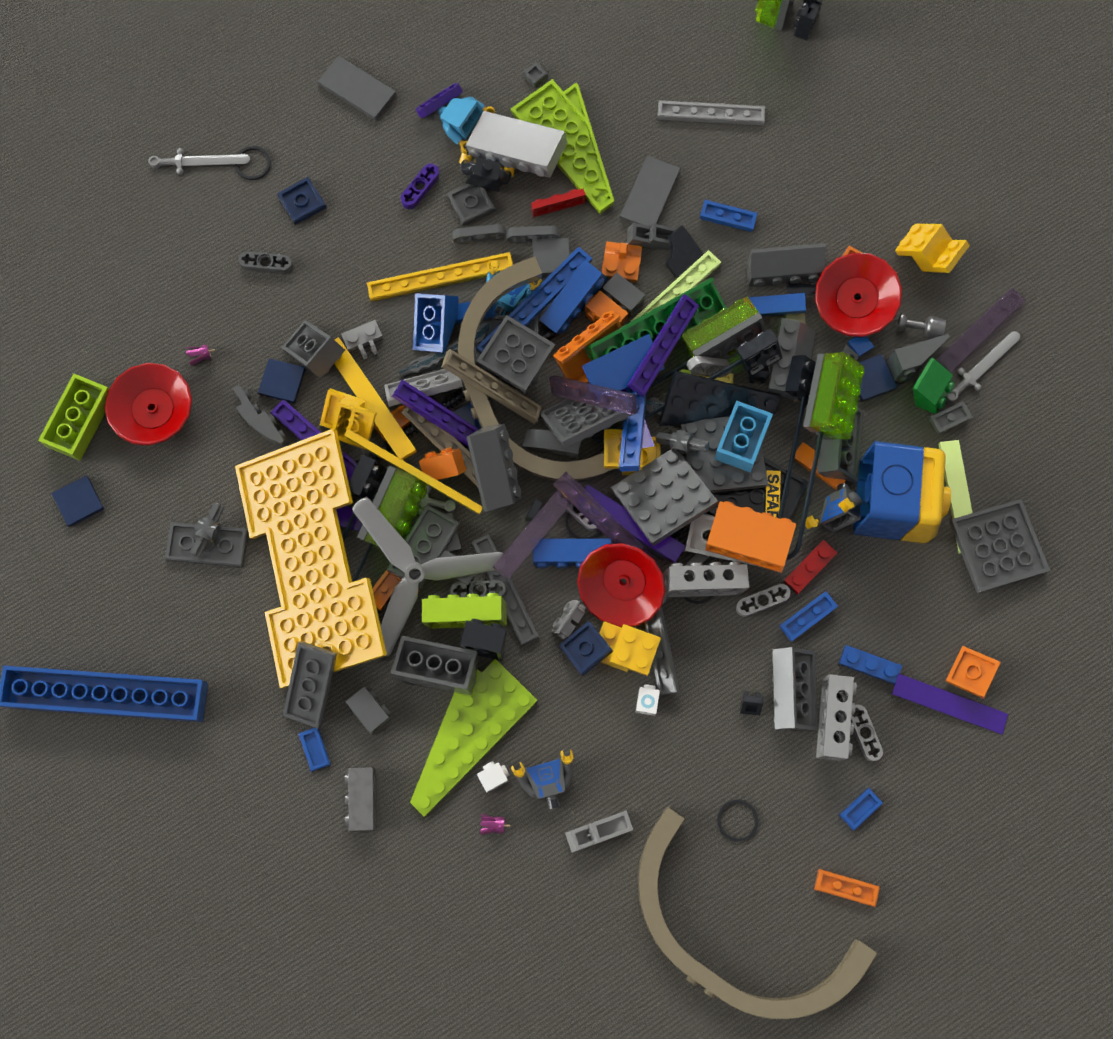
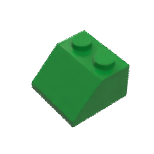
(933, 387)

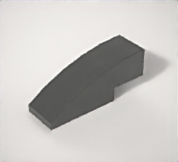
(649, 236)
(546, 442)

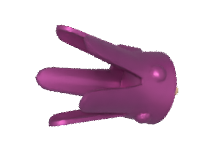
(203, 351)
(494, 824)

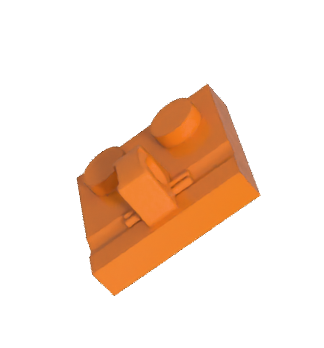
(622, 259)
(973, 672)

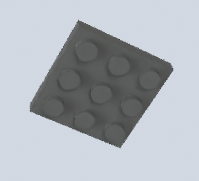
(515, 353)

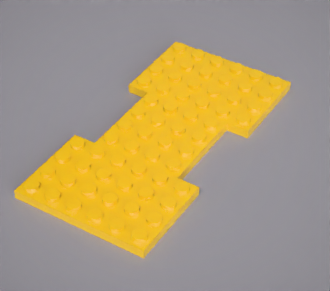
(294, 503)

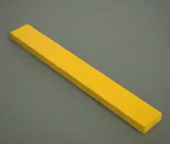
(436, 277)
(364, 390)
(404, 466)

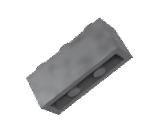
(361, 799)

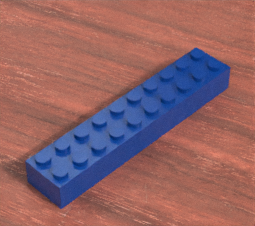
(103, 693)

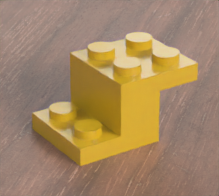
(932, 248)
(347, 412)
(612, 449)
(630, 647)

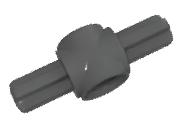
(682, 441)
(207, 529)

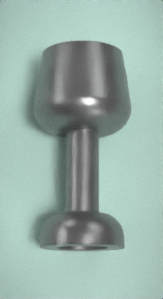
(931, 328)

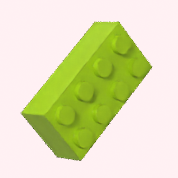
(75, 417)
(455, 610)

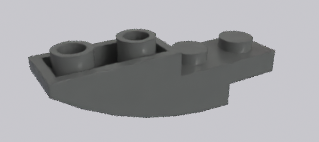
(258, 420)

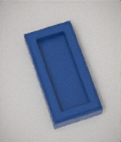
(314, 749)
(861, 809)

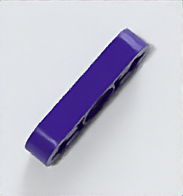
(439, 100)
(420, 178)

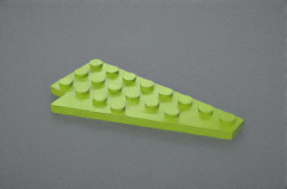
(581, 156)
(470, 731)

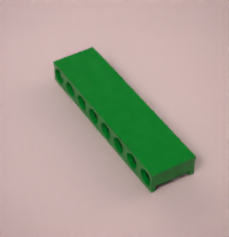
(651, 323)

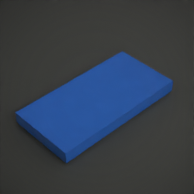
(618, 366)

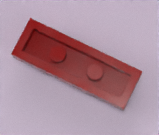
(558, 202)
(810, 567)

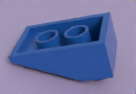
(434, 321)

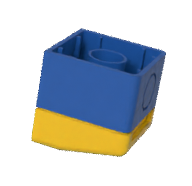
(902, 492)

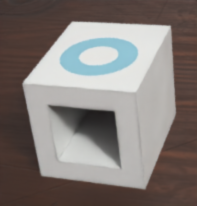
(647, 700)

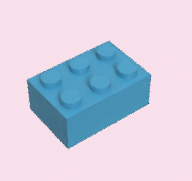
(743, 436)

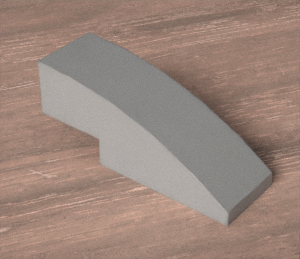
(599, 831)

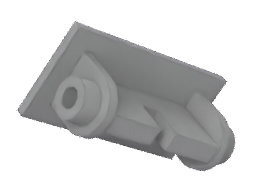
(572, 611)

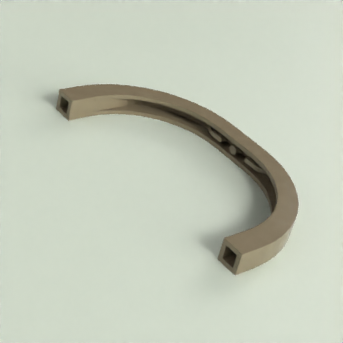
(498, 286)
(810, 1002)

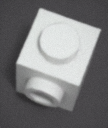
(493, 776)

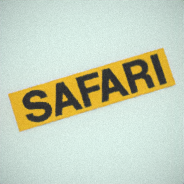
(773, 492)

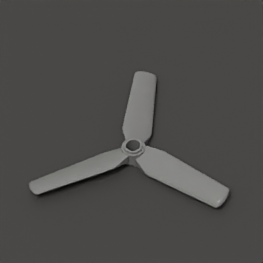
(401, 556)

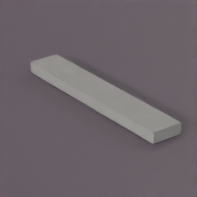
(711, 113)

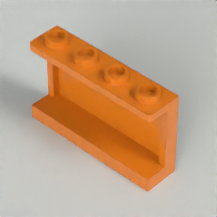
(573, 356)
(751, 536)

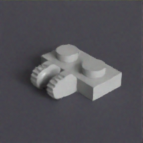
(362, 336)

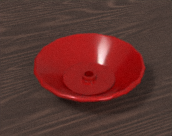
(863, 276)
(136, 392)
(611, 598)

